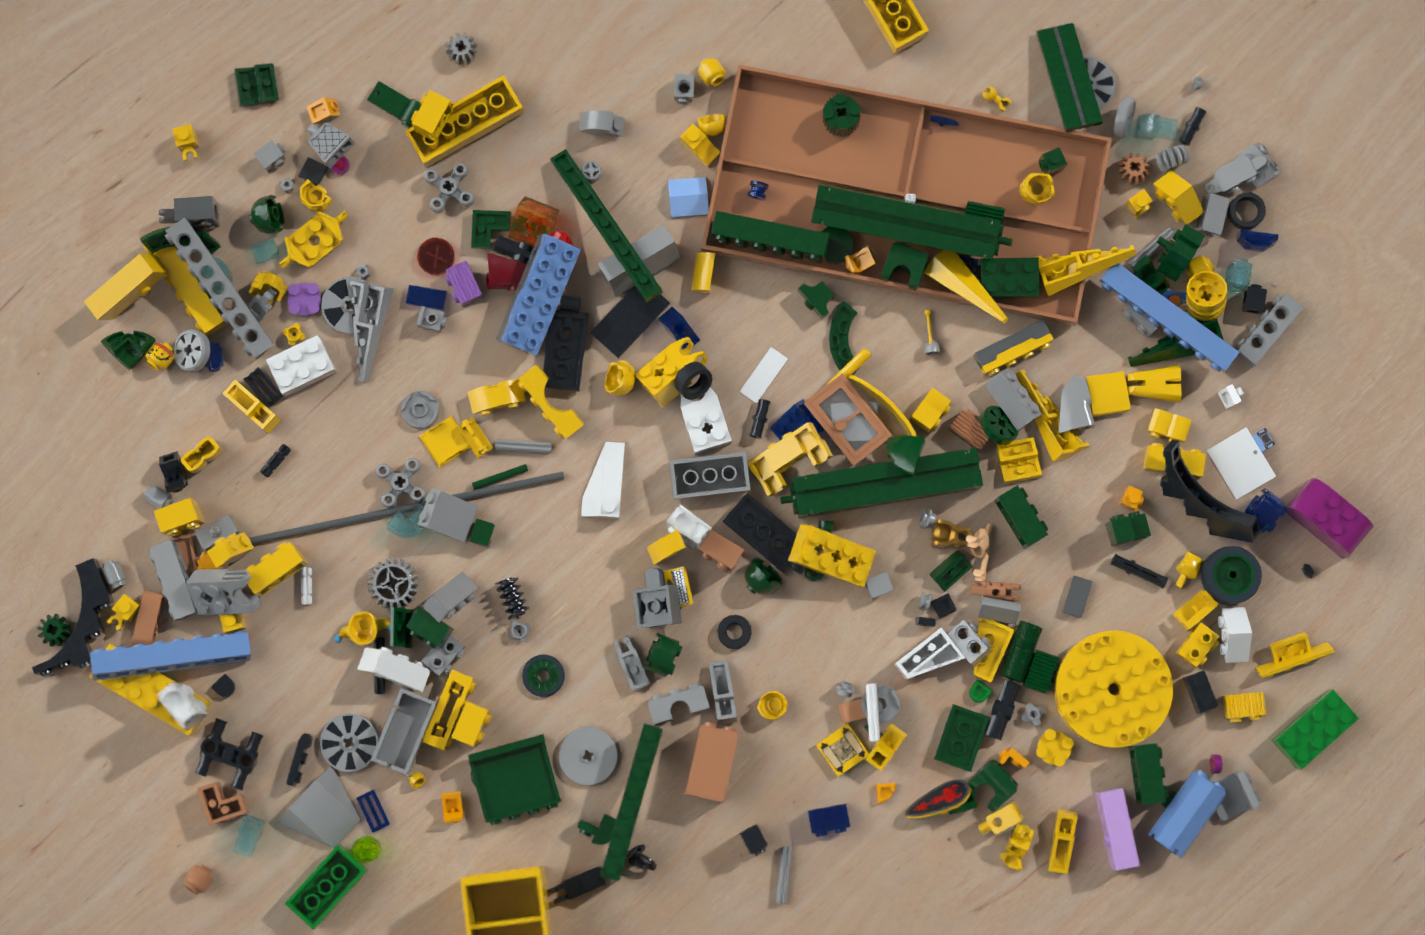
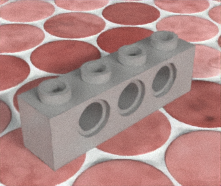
(1290, 310)

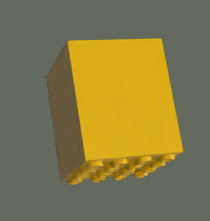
(507, 902)

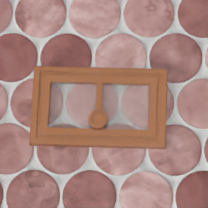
(848, 419)

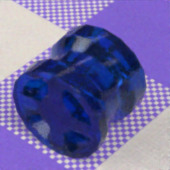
(757, 190)

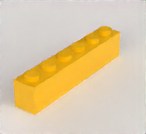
(189, 291)

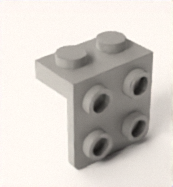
(1239, 795)

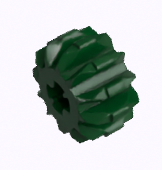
(47, 626)

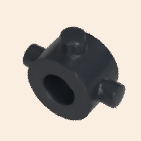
(1307, 570)

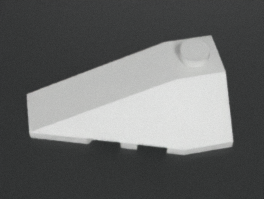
(604, 489)

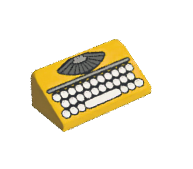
(680, 578)

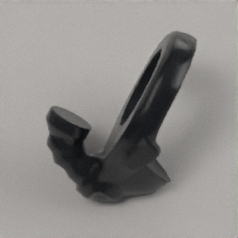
(635, 857)

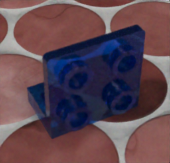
(794, 419)

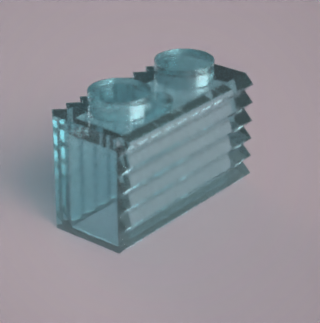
(1238, 275)

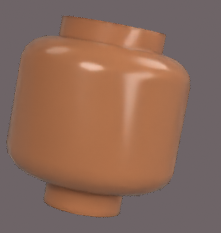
(198, 879)

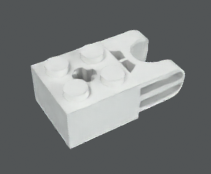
(690, 527)
(183, 705)

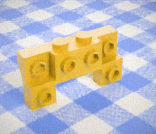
(786, 453)

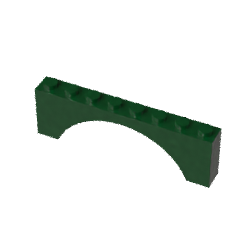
(631, 802)

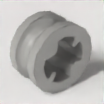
(925, 601)

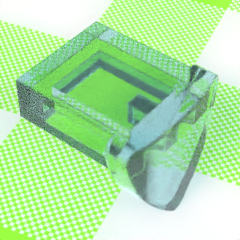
(265, 250)

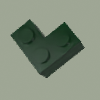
(1127, 529)
(426, 626)

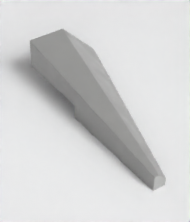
(370, 307)

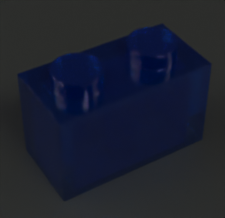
(828, 819)

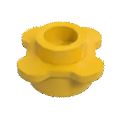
(288, 332)

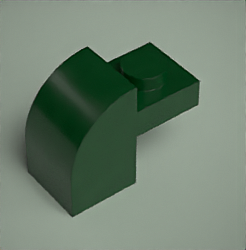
(1147, 273)
(602, 833)

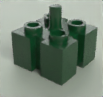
(1178, 251)

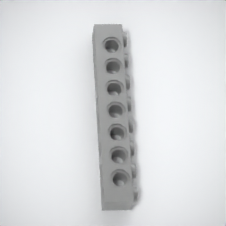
(173, 235)

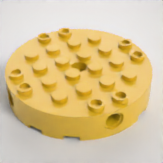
(1141, 683)

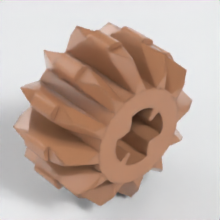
(1134, 175)

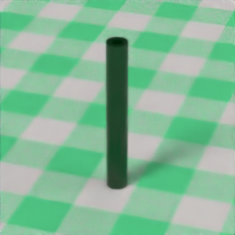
(500, 476)

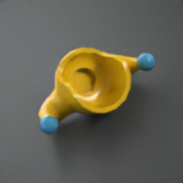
(363, 628)

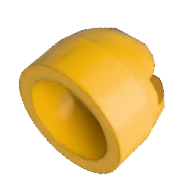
(417, 780)

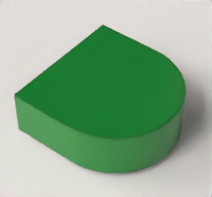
(979, 692)

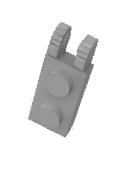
(632, 666)

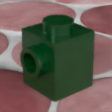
(1052, 161)

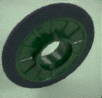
(547, 687)

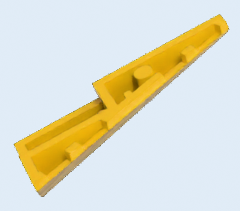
(953, 274)
(1058, 444)

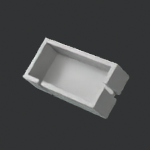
(404, 731)

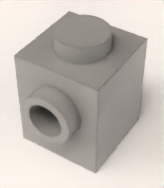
(271, 156)

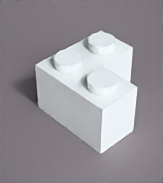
(1235, 634)

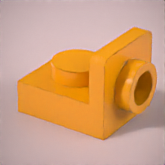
(323, 110)
(1016, 759)

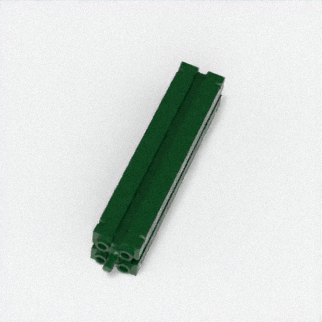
(908, 221)
(884, 484)

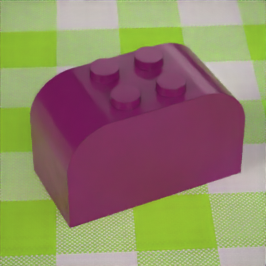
(1329, 517)

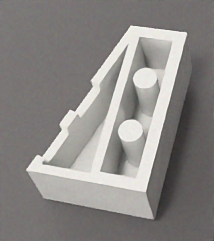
(929, 655)

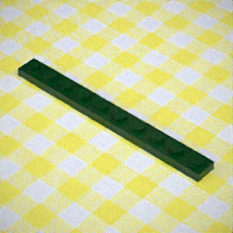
(606, 225)

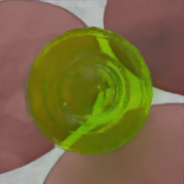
(366, 848)

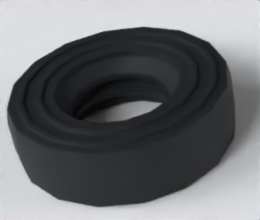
(726, 640)

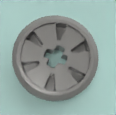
(1124, 117)
(182, 348)

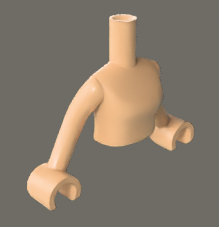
(979, 547)

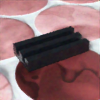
(253, 375)

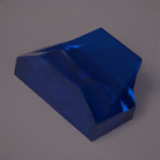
(1256, 240)

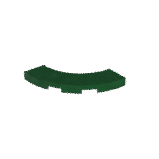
(156, 240)
(839, 335)

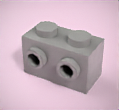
(441, 659)

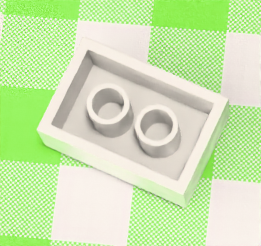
(301, 366)

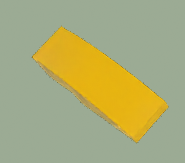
(251, 406)
(666, 547)
(1062, 841)

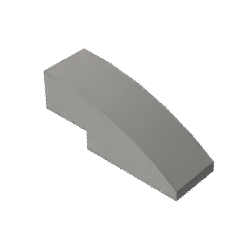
(723, 692)

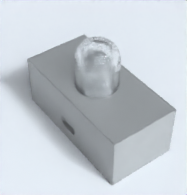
(216, 530)

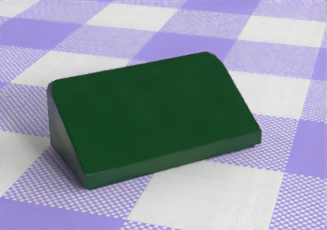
(951, 570)

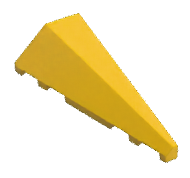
(1064, 271)

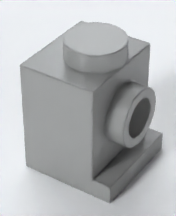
(437, 325)

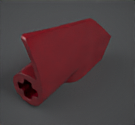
(503, 273)

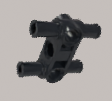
(228, 754)

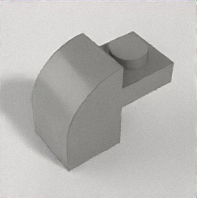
(599, 122)

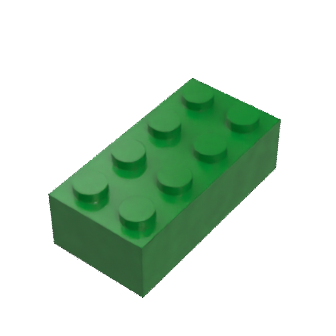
(1315, 729)
(326, 886)

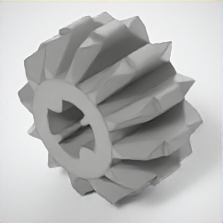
(458, 42)
(1172, 157)

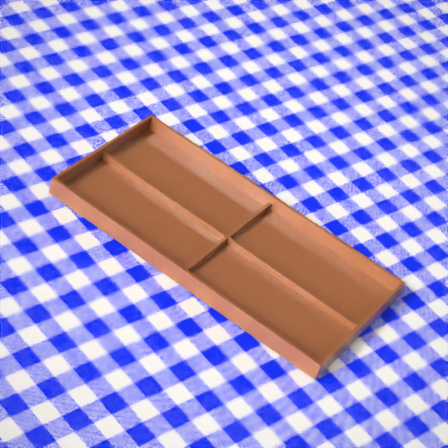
(781, 140)

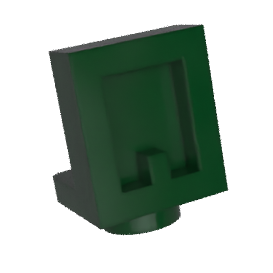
(969, 804)

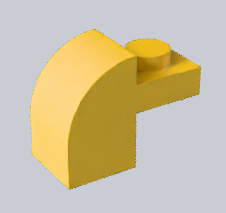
(885, 748)

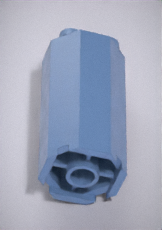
(1188, 813)

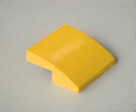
(1108, 393)
(1019, 461)

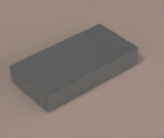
(1077, 596)

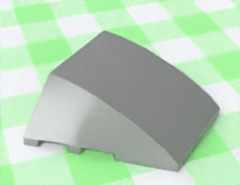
(323, 811)

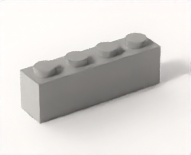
(173, 576)

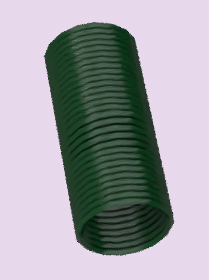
(1019, 657)

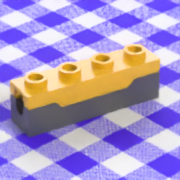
(1013, 347)

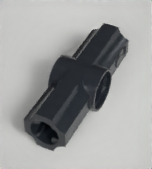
(517, 251)
(1002, 710)

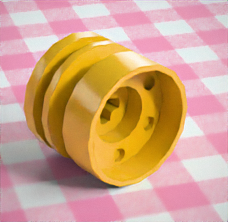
(1206, 295)

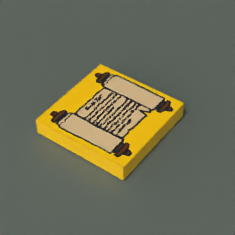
(842, 749)

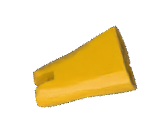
(1157, 383)

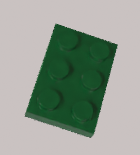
(961, 738)

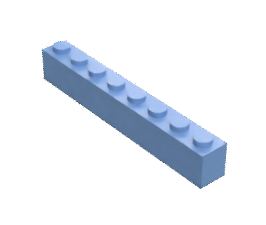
(1169, 316)
(170, 655)

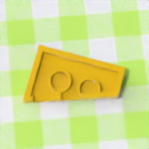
(999, 638)

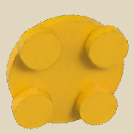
(1054, 747)

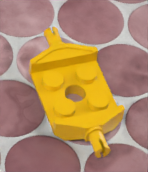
(299, 244)

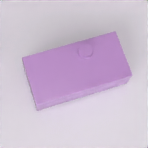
(1116, 829)

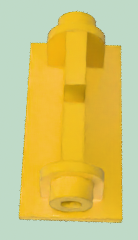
(475, 437)

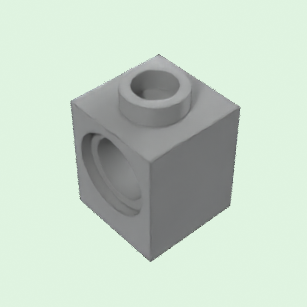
(684, 80)

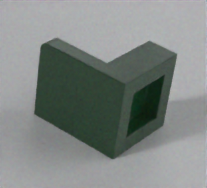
(482, 533)

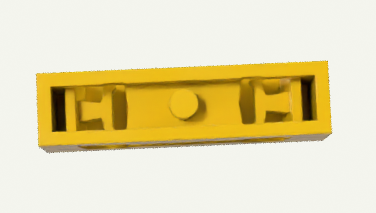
(437, 739)

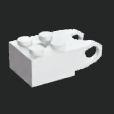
(703, 413)

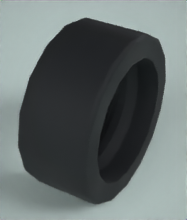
(1253, 198)
(686, 374)

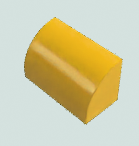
(703, 272)

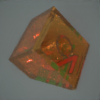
(531, 220)

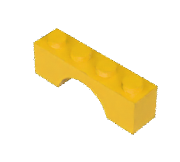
(565, 420)

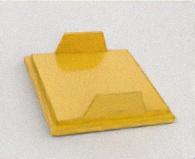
(444, 442)

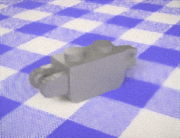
(1236, 172)

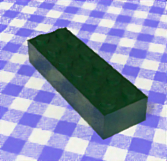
(771, 236)

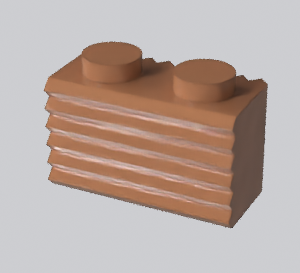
(969, 429)

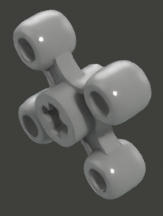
(442, 183)
(394, 478)

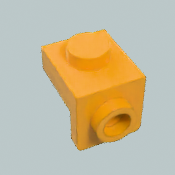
(860, 261)
(452, 807)

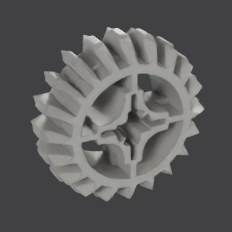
(383, 586)

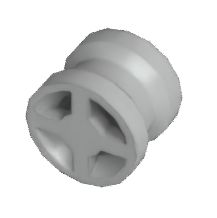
(591, 167)

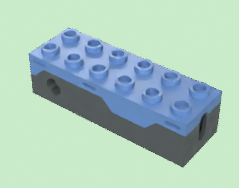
(539, 292)

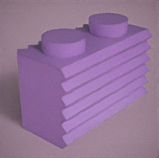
(463, 283)

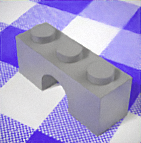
(661, 706)

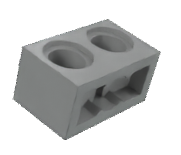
(966, 645)

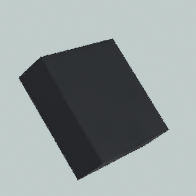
(313, 171)

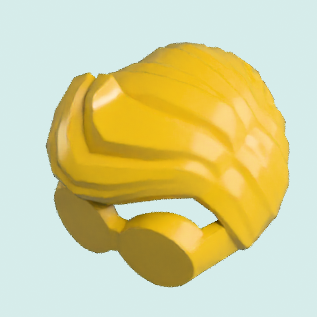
(1036, 188)
(619, 378)

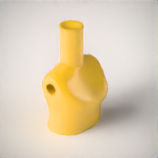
(1188, 568)

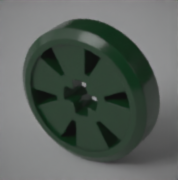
(998, 426)

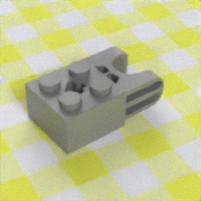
(221, 592)

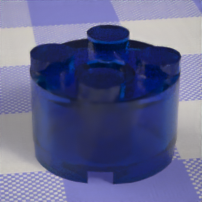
(1267, 508)

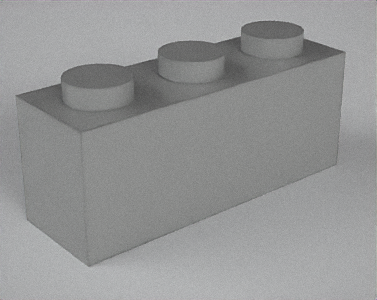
(1013, 399)
(451, 597)

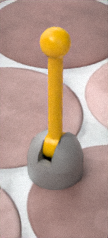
(931, 346)

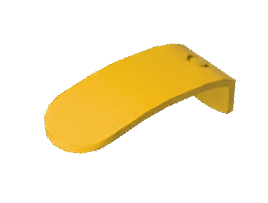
(887, 403)

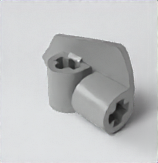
(1075, 406)

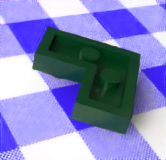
(486, 221)

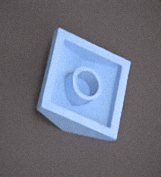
(688, 197)

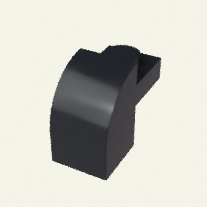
(173, 472)

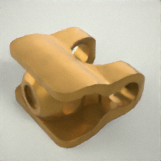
(946, 535)

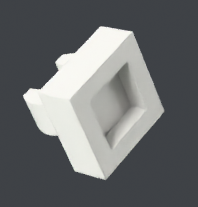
(1230, 396)

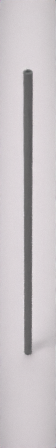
(403, 508)

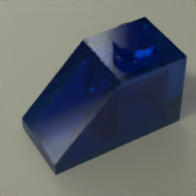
(677, 326)

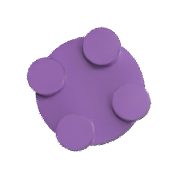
(304, 299)

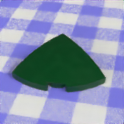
(128, 347)
(905, 452)

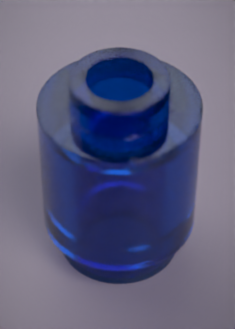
(215, 359)

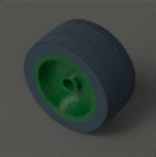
(1218, 582)

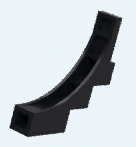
(1221, 519)
(89, 625)

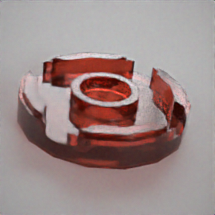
(435, 256)

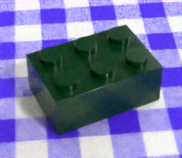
(1010, 277)
(1021, 516)
(1148, 774)

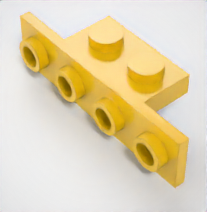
(1291, 653)

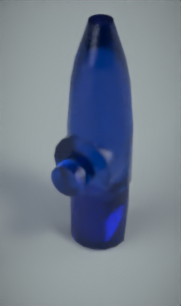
(943, 121)

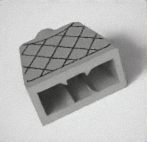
(329, 143)

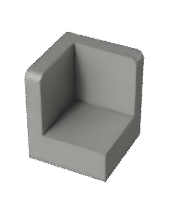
(879, 585)

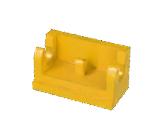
(1195, 609)

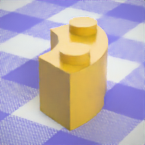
(498, 396)

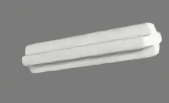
(872, 710)

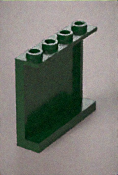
(514, 779)

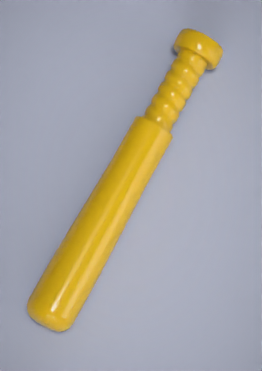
(854, 364)

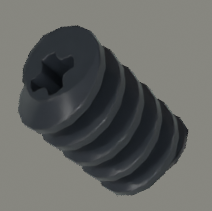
(512, 597)

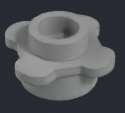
(927, 519)
(514, 631)
(845, 689)
(1034, 719)

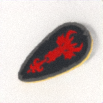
(940, 799)

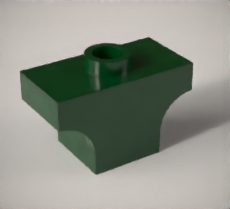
(816, 298)

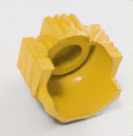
(314, 197)
(264, 282)

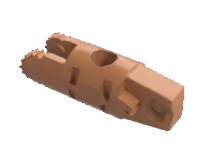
(987, 587)

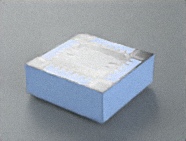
(1263, 440)

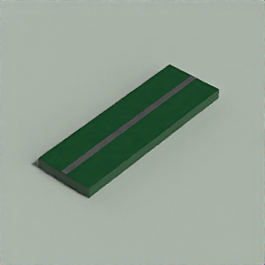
(1069, 77)

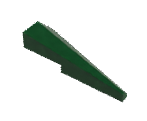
(1169, 348)

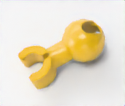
(992, 96)

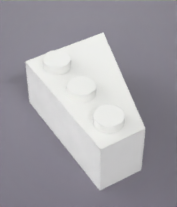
(394, 668)

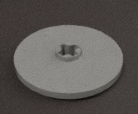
(581, 769)

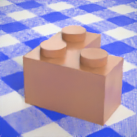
(721, 550)
(217, 807)

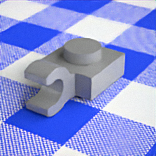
(260, 304)

